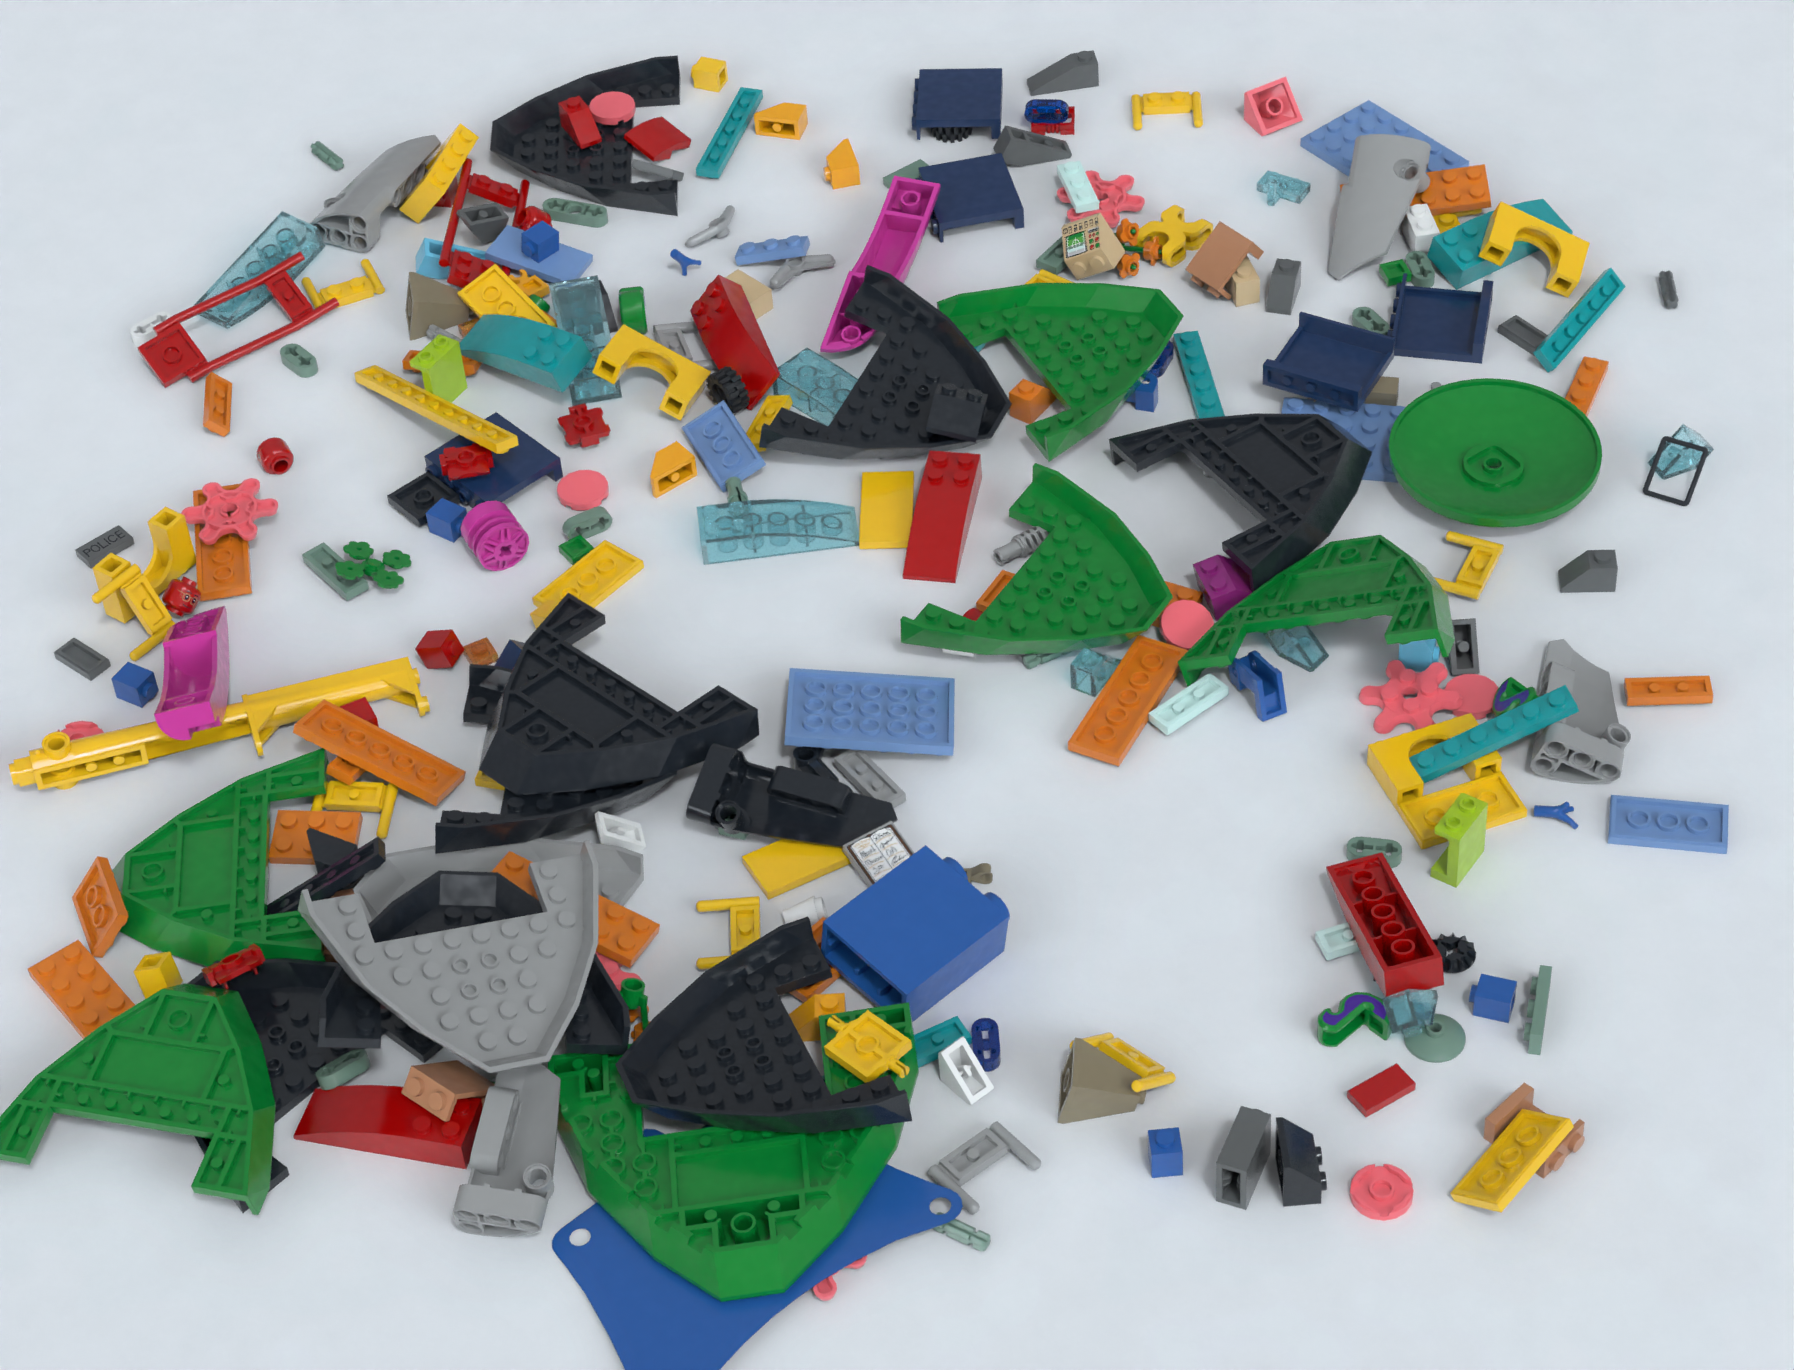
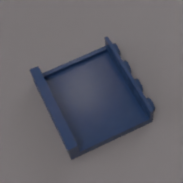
(958, 99)
(973, 193)
(1440, 322)
(1330, 362)
(510, 472)

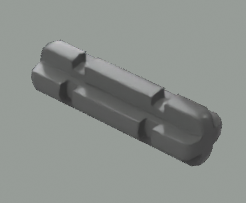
(1668, 289)

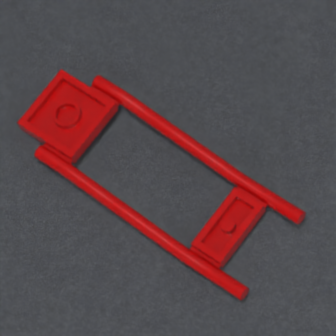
(464, 266)
(175, 354)

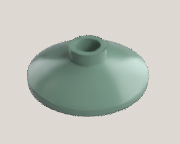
(1439, 1041)

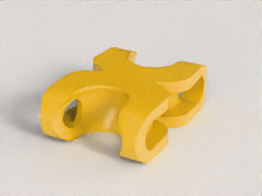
(1175, 234)

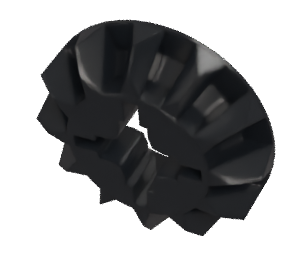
(1455, 961)

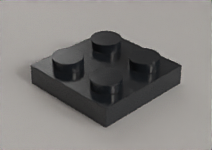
(419, 496)

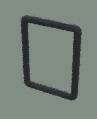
(1695, 478)

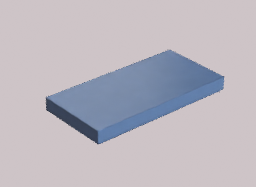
(561, 266)
(723, 445)
(1668, 824)

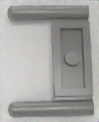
(671, 337)
(975, 1157)

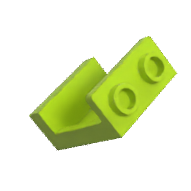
(442, 367)
(1465, 829)

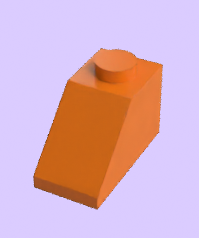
(1029, 401)

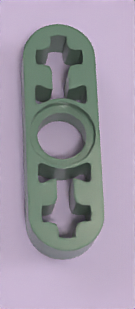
(590, 214)

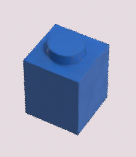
(540, 241)
(446, 519)
(135, 684)
(1493, 998)
(1165, 1152)

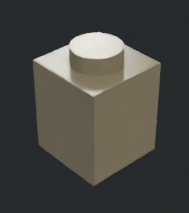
(1384, 392)

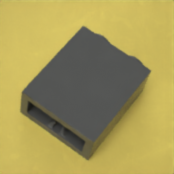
(1243, 1157)

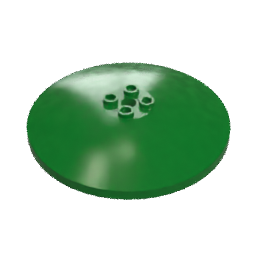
(1536, 438)

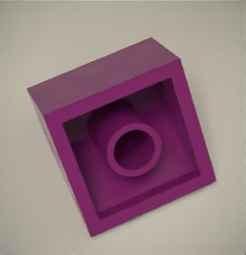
(1222, 583)

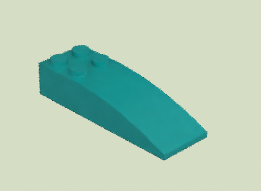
(1458, 248)
(527, 349)

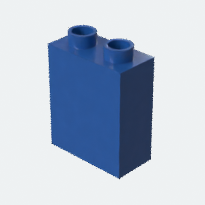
(915, 933)

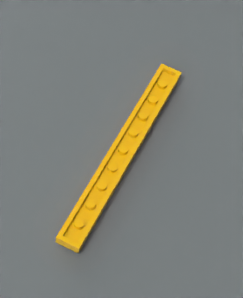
(437, 409)

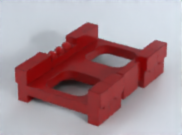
(1063, 128)

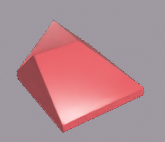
(1271, 107)

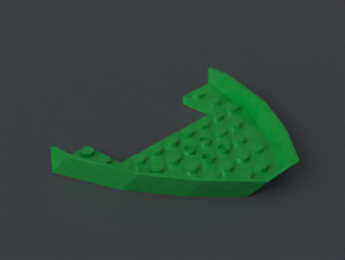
(1080, 338)
(1334, 585)
(1076, 591)
(204, 873)
(168, 1065)

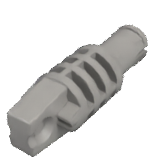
(1021, 545)

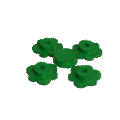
(373, 567)

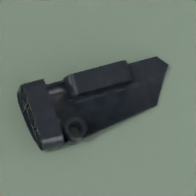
(781, 802)

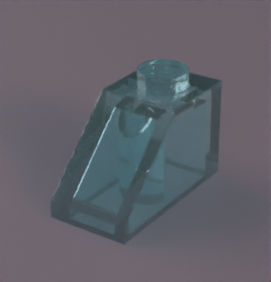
(1680, 459)
(1298, 646)
(1092, 671)
(1411, 1011)

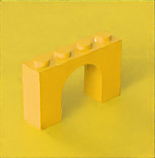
(440, 174)
(1563, 249)
(634, 349)
(170, 559)
(1396, 774)

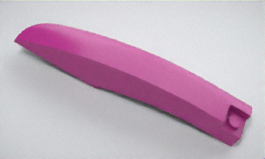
(889, 249)
(195, 675)

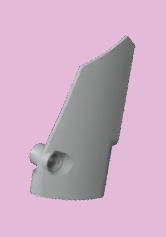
(1379, 191)
(354, 214)
(1585, 744)
(510, 1153)

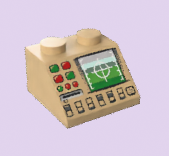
(1090, 246)

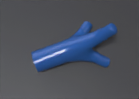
(683, 260)
(1558, 812)

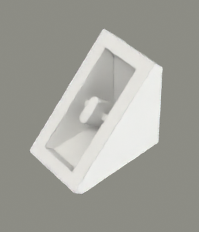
(619, 832)
(963, 1072)

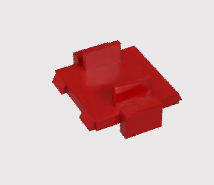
(584, 425)
(466, 461)
(234, 966)

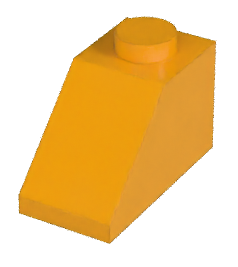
(782, 121)
(842, 166)
(671, 468)
(807, 1014)

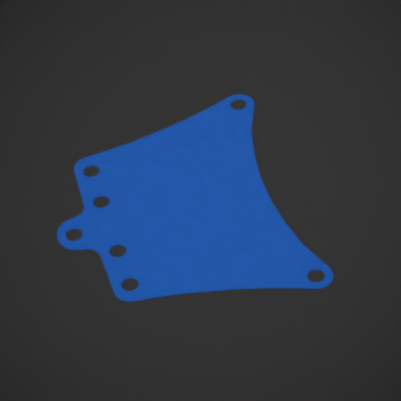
(674, 1325)

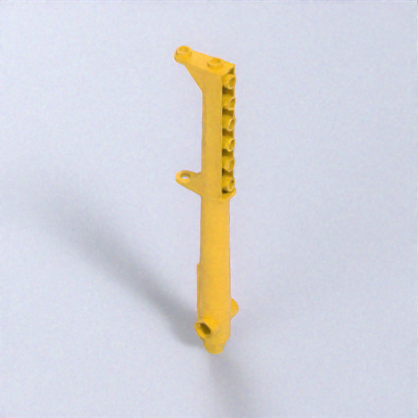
(66, 761)

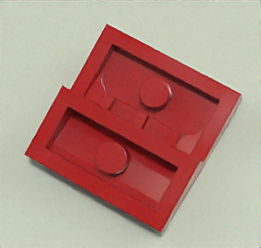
(657, 138)

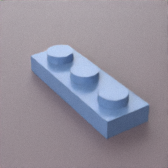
(772, 250)

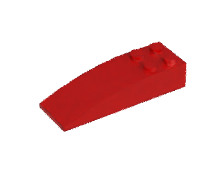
(735, 336)
(942, 516)
(1386, 925)
(390, 1124)

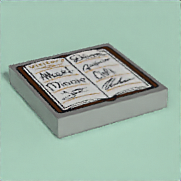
(877, 852)

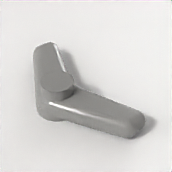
(716, 227)
(796, 266)

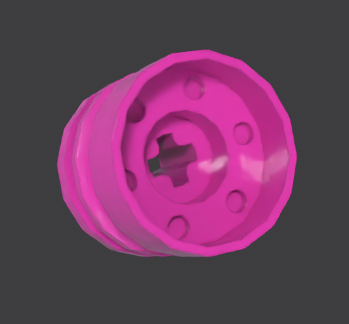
(494, 535)

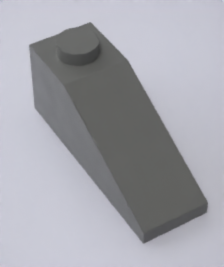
(1067, 74)
(1029, 148)

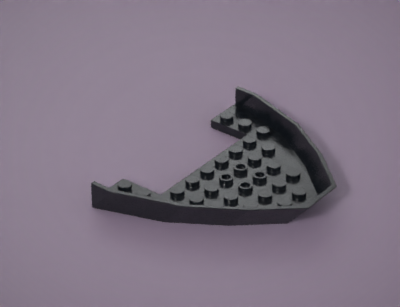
(539, 146)
(896, 390)
(1281, 467)
(584, 727)
(529, 815)
(452, 901)
(285, 1013)
(736, 1059)

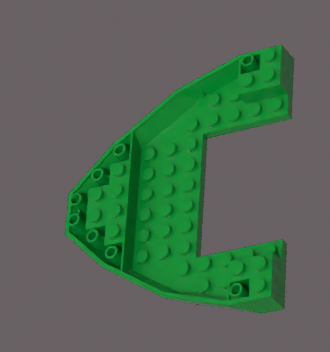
(723, 1203)

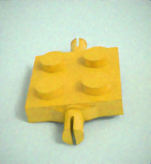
(868, 1047)

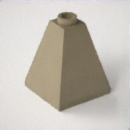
(432, 303)
(1095, 1085)

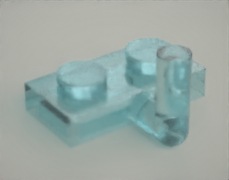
(1283, 187)

